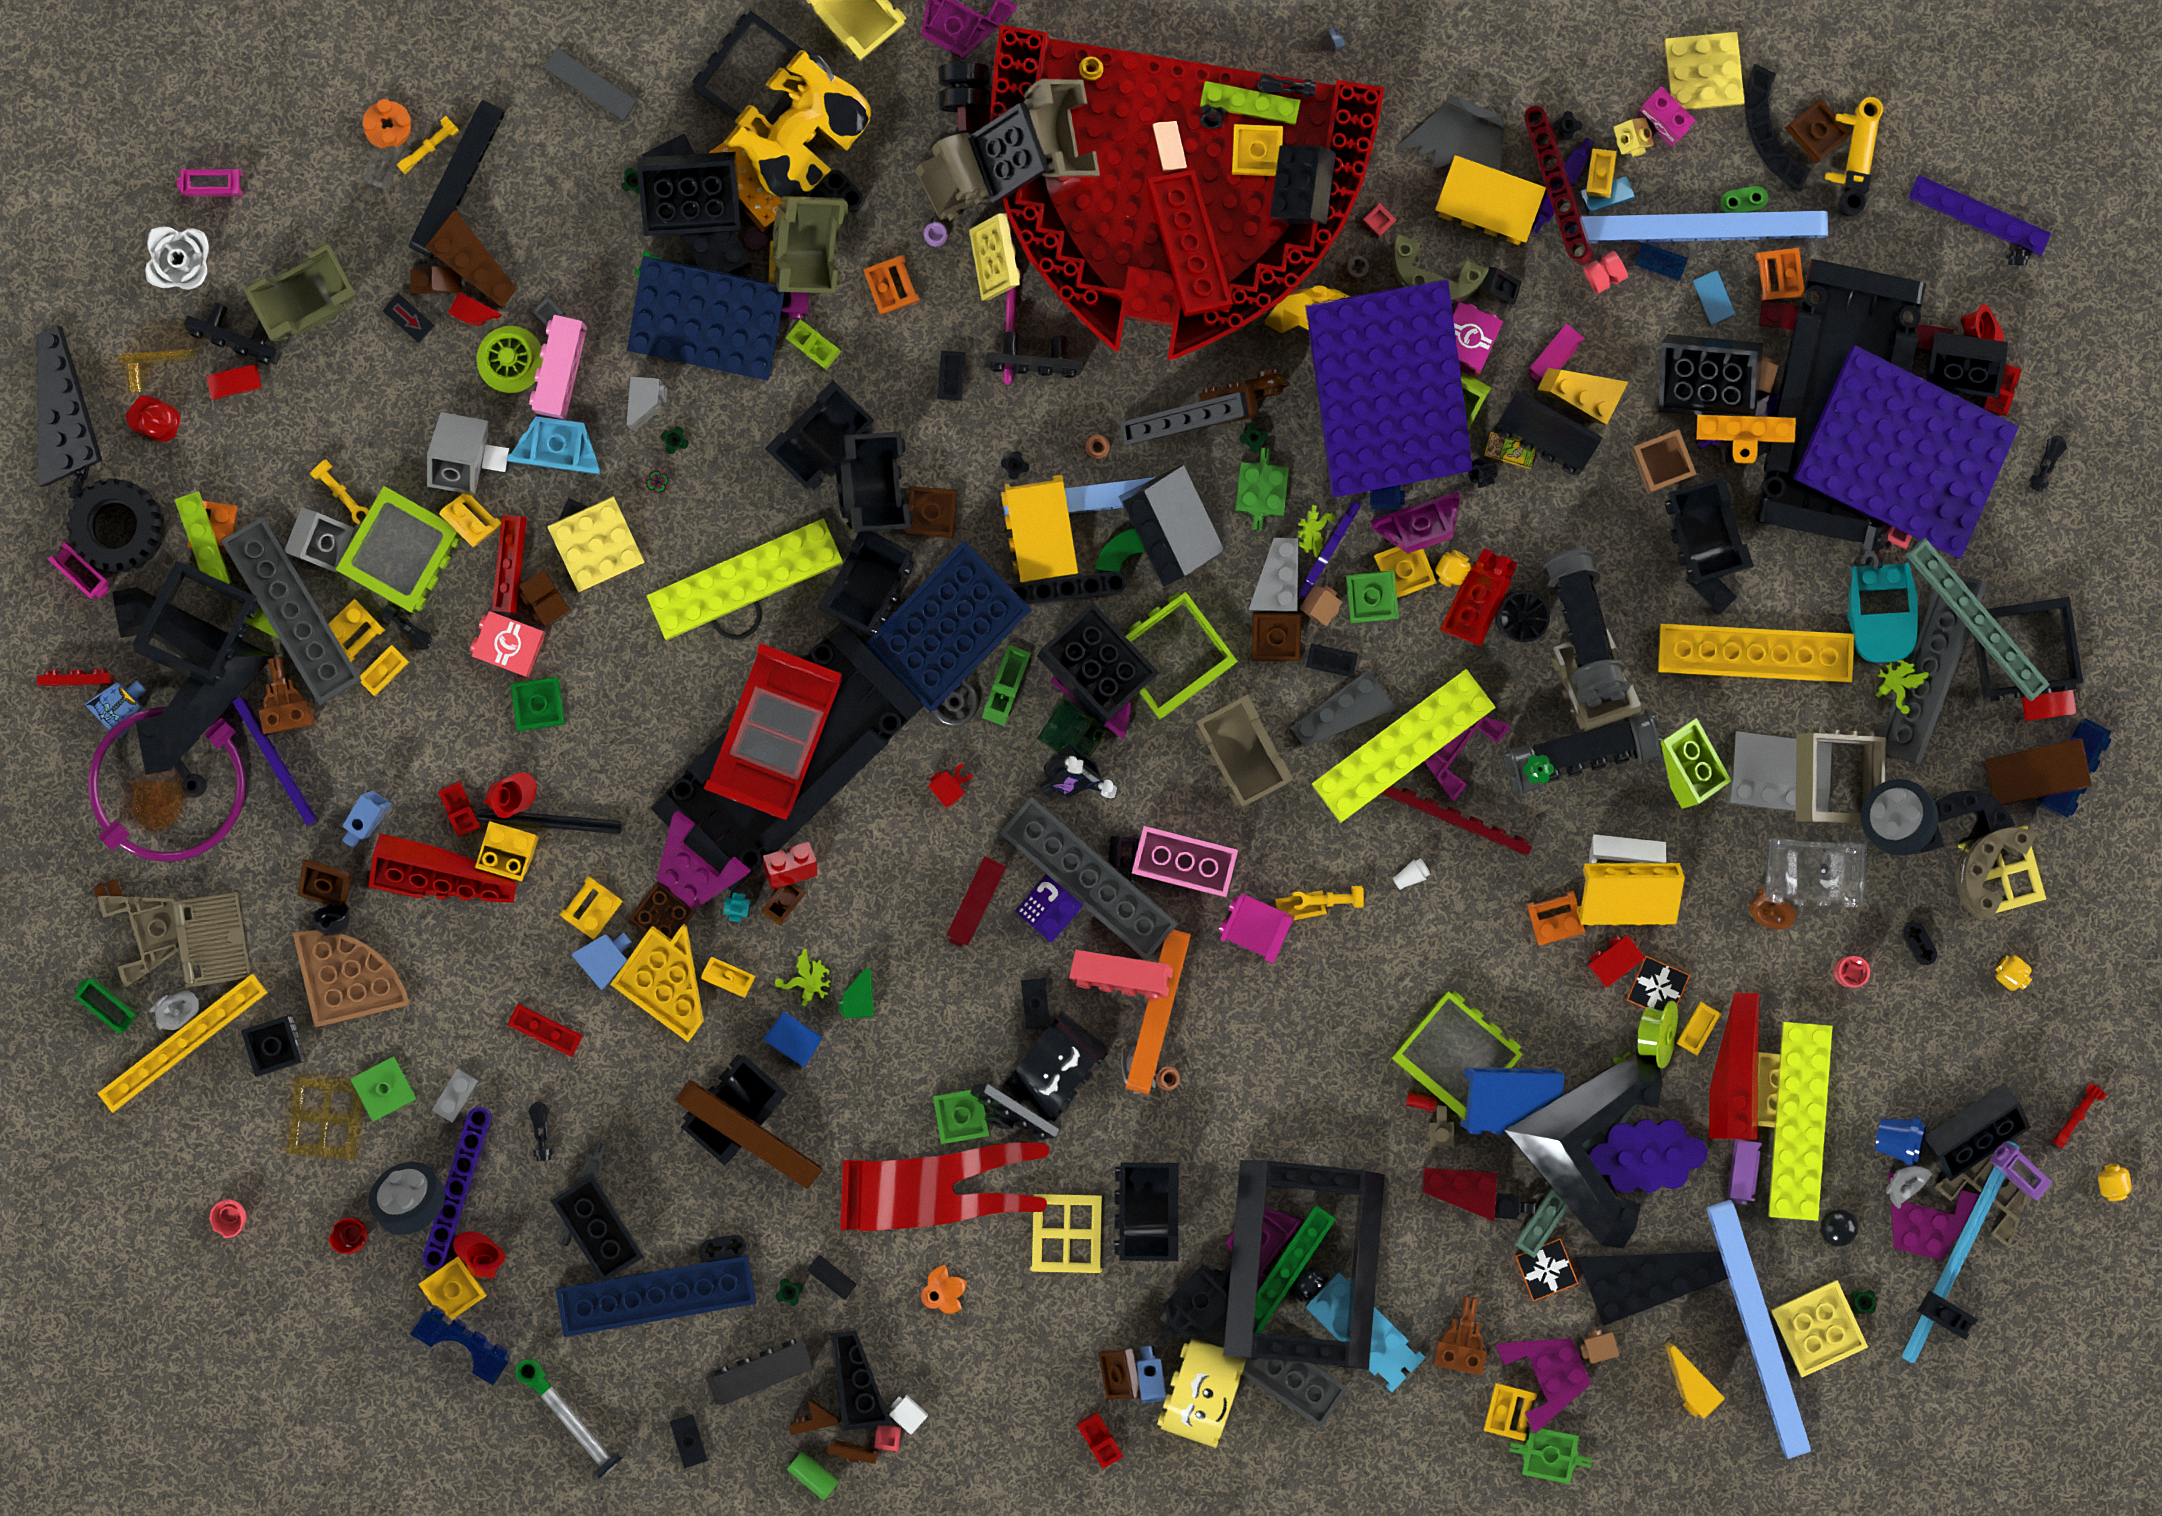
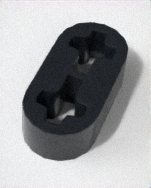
(1925, 941)
(722, 1241)

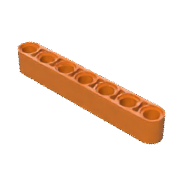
(1157, 1017)

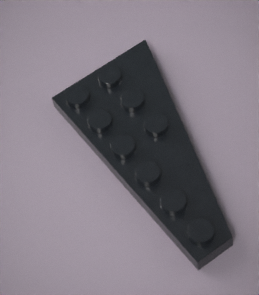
(64, 424)
(1641, 1281)

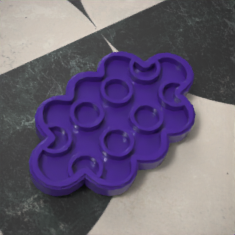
(1647, 1155)

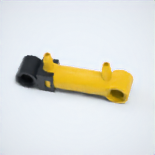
(1857, 175)

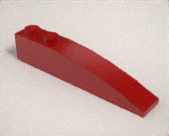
(424, 870)
(1735, 1076)

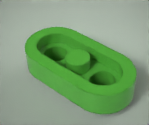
(1744, 200)

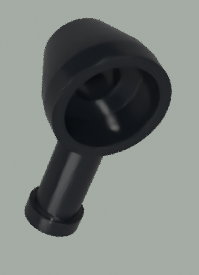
(201, 784)

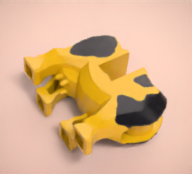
(818, 104)

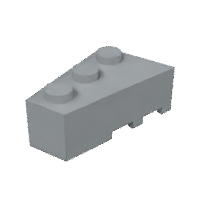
(1279, 579)

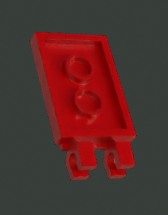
(1479, 598)

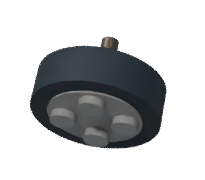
(1899, 817)
(406, 1198)

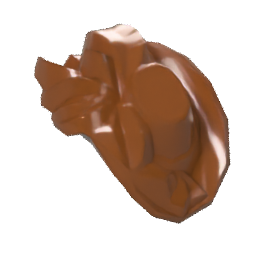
(1771, 914)

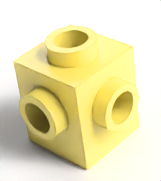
(1634, 136)

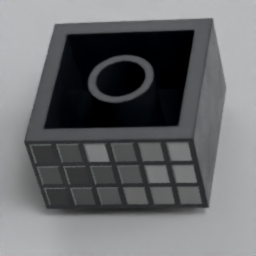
(273, 1045)

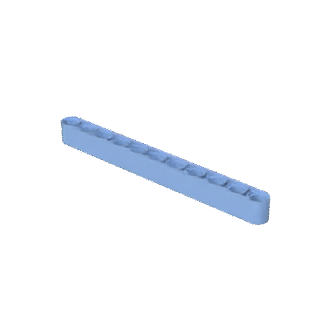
(1705, 226)
(1758, 1329)

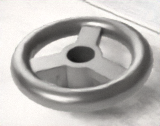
(962, 719)

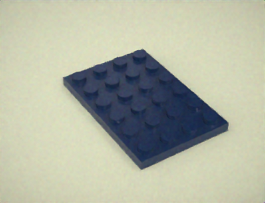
(705, 318)
(948, 626)

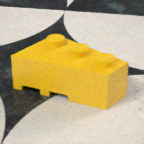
(1583, 393)

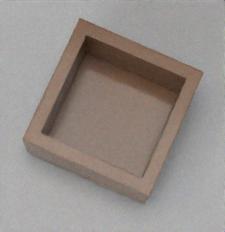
(1663, 461)

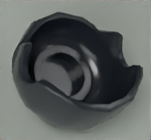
(331, 919)
(1839, 1228)
(1308, 1283)

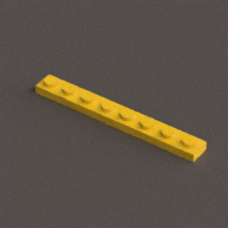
(182, 1043)

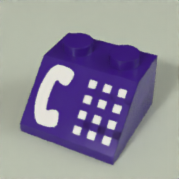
(1049, 908)

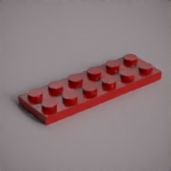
(1189, 243)

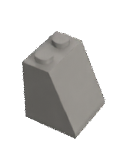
(456, 453)

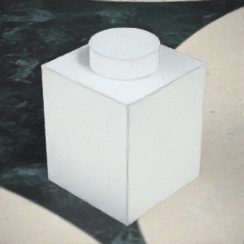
(907, 1413)

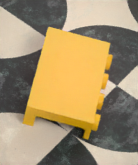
(1490, 200)
(1040, 530)
(1631, 893)

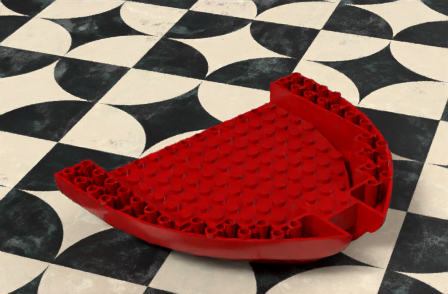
(1100, 233)

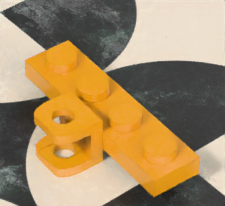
(1746, 432)

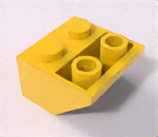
(506, 851)

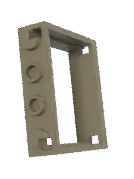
(1806, 771)

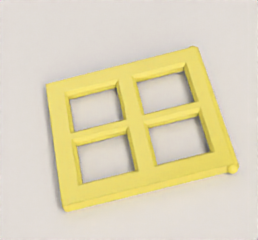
(2003, 872)
(1067, 1234)

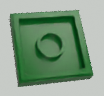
(537, 704)

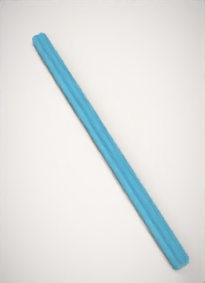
(1957, 1258)

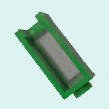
(105, 1005)

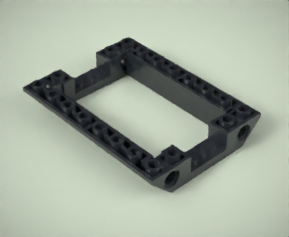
(1239, 1334)

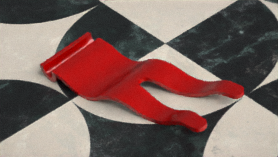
(921, 1189)

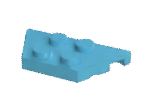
(556, 445)

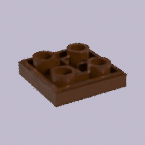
(662, 911)

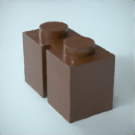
(544, 598)

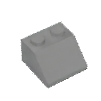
(644, 400)
(318, 539)

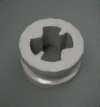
(1351, 263)

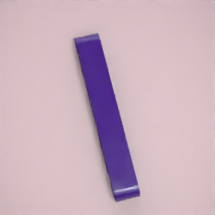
(466, 1179)

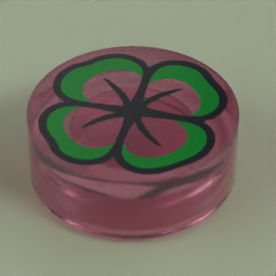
(657, 482)

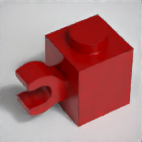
(948, 788)

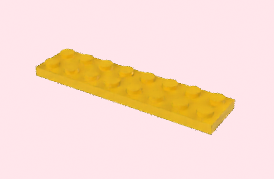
(1755, 653)

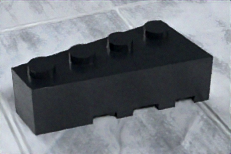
(759, 1373)
(855, 1384)

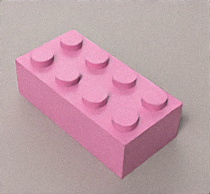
(559, 367)
(1184, 861)

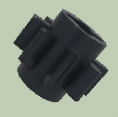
(1483, 472)

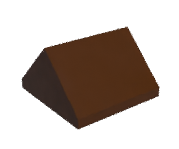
(324, 883)

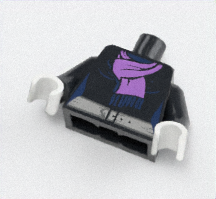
(1073, 772)

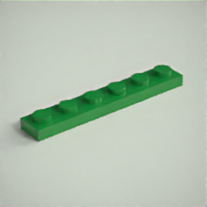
(1290, 1265)

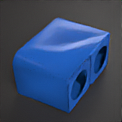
(793, 1039)

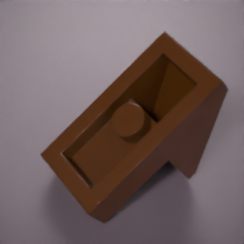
(434, 281)
(783, 903)
(820, 1419)

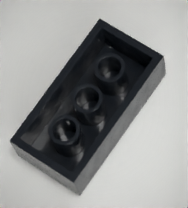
(1976, 1132)
(597, 1227)

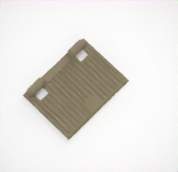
(211, 939)

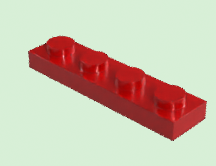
(509, 564)

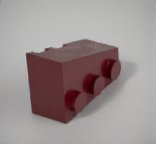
(1463, 1188)

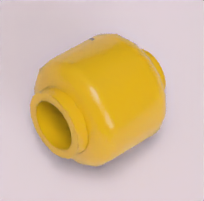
(1453, 568)
(2013, 972)
(2114, 1182)

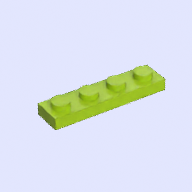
(1251, 103)
(202, 537)

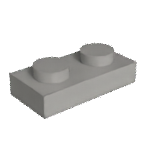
(455, 1095)

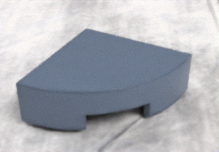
(1336, 39)

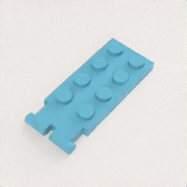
(1388, 1345)

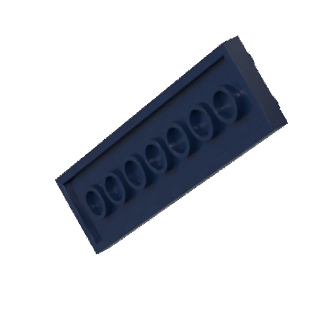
(656, 1296)

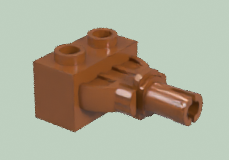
(284, 707)
(1461, 1347)

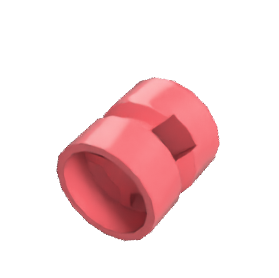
(1605, 272)
(1851, 971)

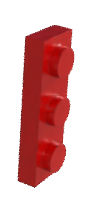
(75, 677)

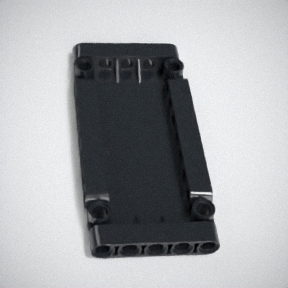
(1851, 310)
(846, 745)

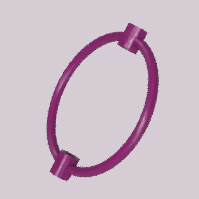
(115, 834)

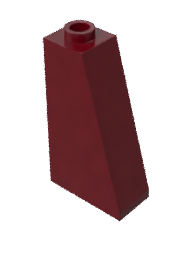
(975, 902)

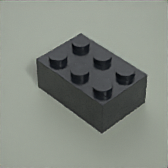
(1302, 185)
(1967, 364)

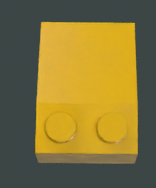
(1694, 1388)

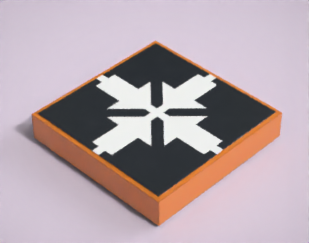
(1657, 985)
(1548, 1271)

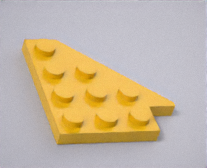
(664, 981)

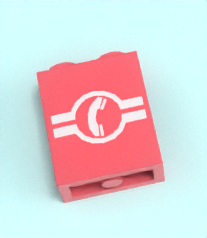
(507, 643)

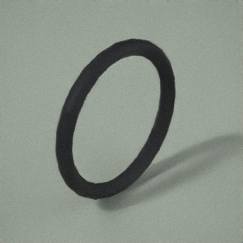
(746, 634)

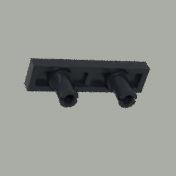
(220, 337)
(1043, 365)

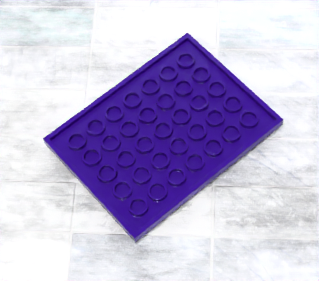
(1389, 387)
(1906, 452)

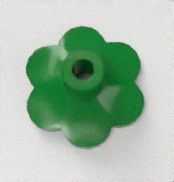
(1531, 769)

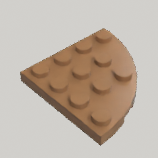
(346, 978)

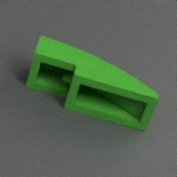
(1006, 685)

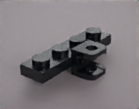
(1010, 1113)

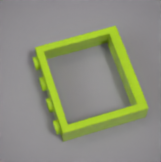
(1157, 615)

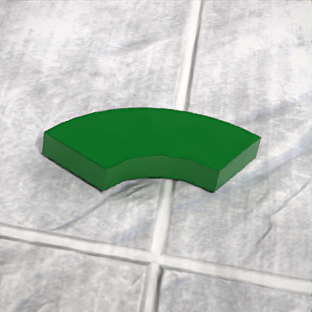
(1118, 550)

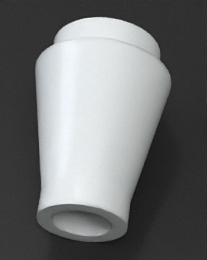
(1413, 873)

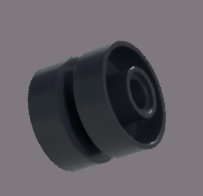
(963, 85)
(1522, 616)

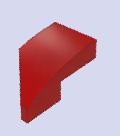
(471, 311)

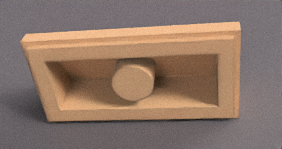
(1169, 146)

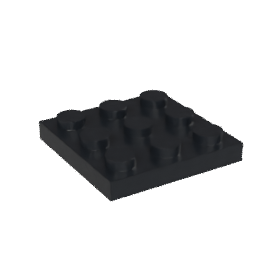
(1008, 153)

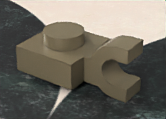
(1442, 1131)

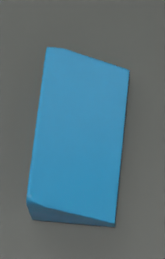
(1620, 193)
(1714, 297)

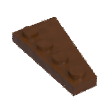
(467, 256)

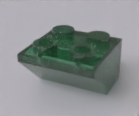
(1074, 727)

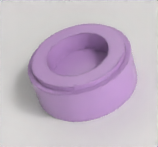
(935, 234)

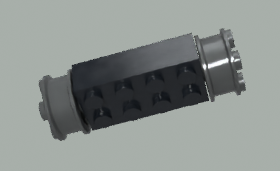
(1573, 580)
(1588, 749)

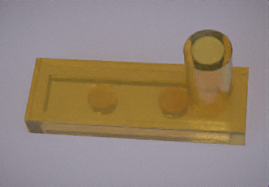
(134, 360)

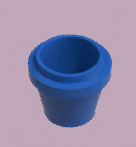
(1901, 1139)

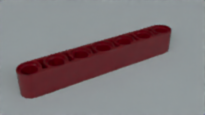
(1565, 193)

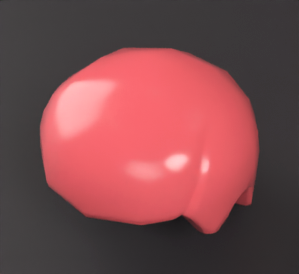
(228, 1210)

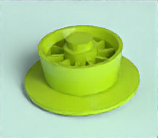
(509, 359)
(1658, 1033)

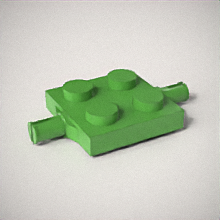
(1261, 489)
(1550, 1455)

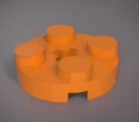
(384, 111)

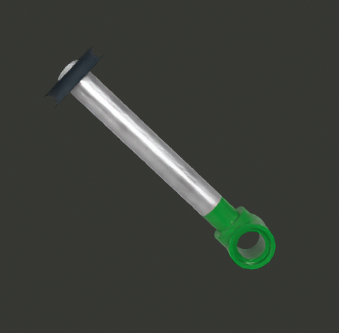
(567, 1416)

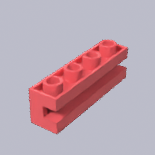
(1121, 974)

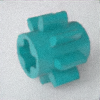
(736, 907)

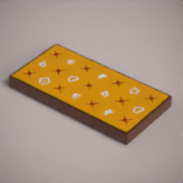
(753, 198)

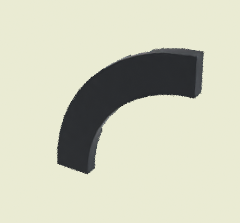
(1763, 133)

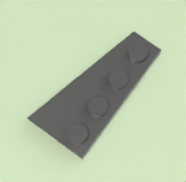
(1349, 707)

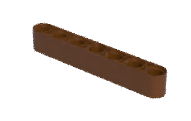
(748, 1134)

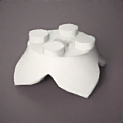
(164, 245)

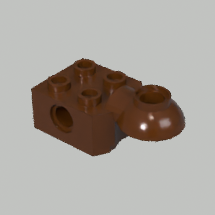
(1267, 384)

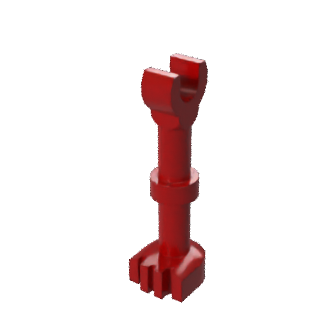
(2093, 1092)

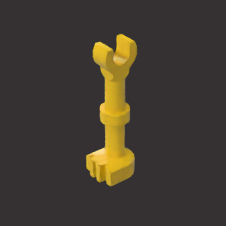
(428, 145)
(339, 491)
(1356, 898)

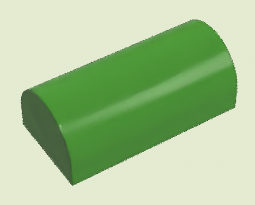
(813, 1475)

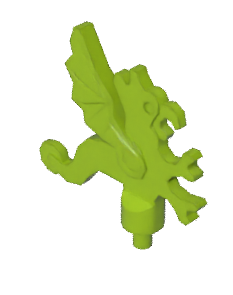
(1311, 536)
(1896, 679)
(810, 982)

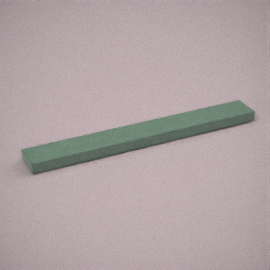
(1977, 619)
(1552, 1206)

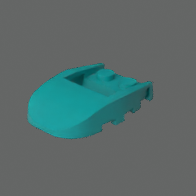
(1886, 635)

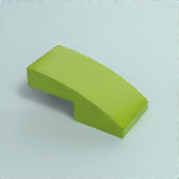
(813, 344)

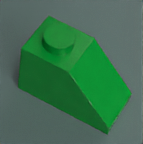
(858, 998)

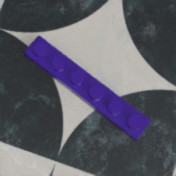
(1979, 215)

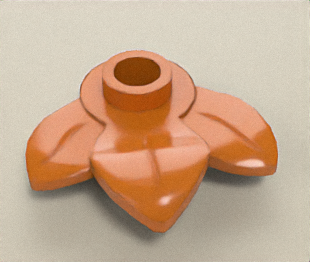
(947, 1291)

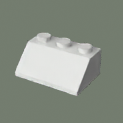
(1626, 850)

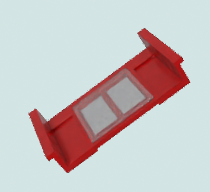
(774, 732)

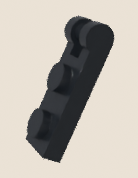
(1947, 1315)

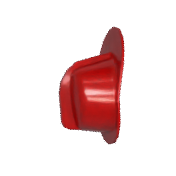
(1982, 324)
(153, 418)
(511, 794)
(479, 1253)

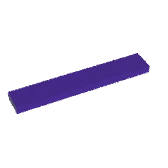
(275, 761)

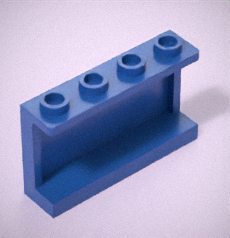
(1507, 1095)

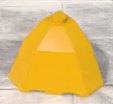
(1292, 309)

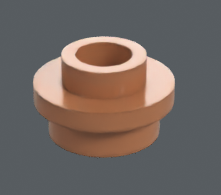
(1097, 439)
(1174, 1078)

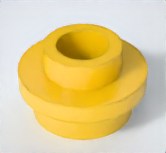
(1091, 62)

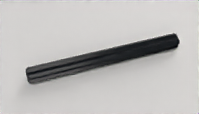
(552, 821)

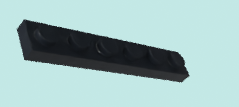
(1184, 418)

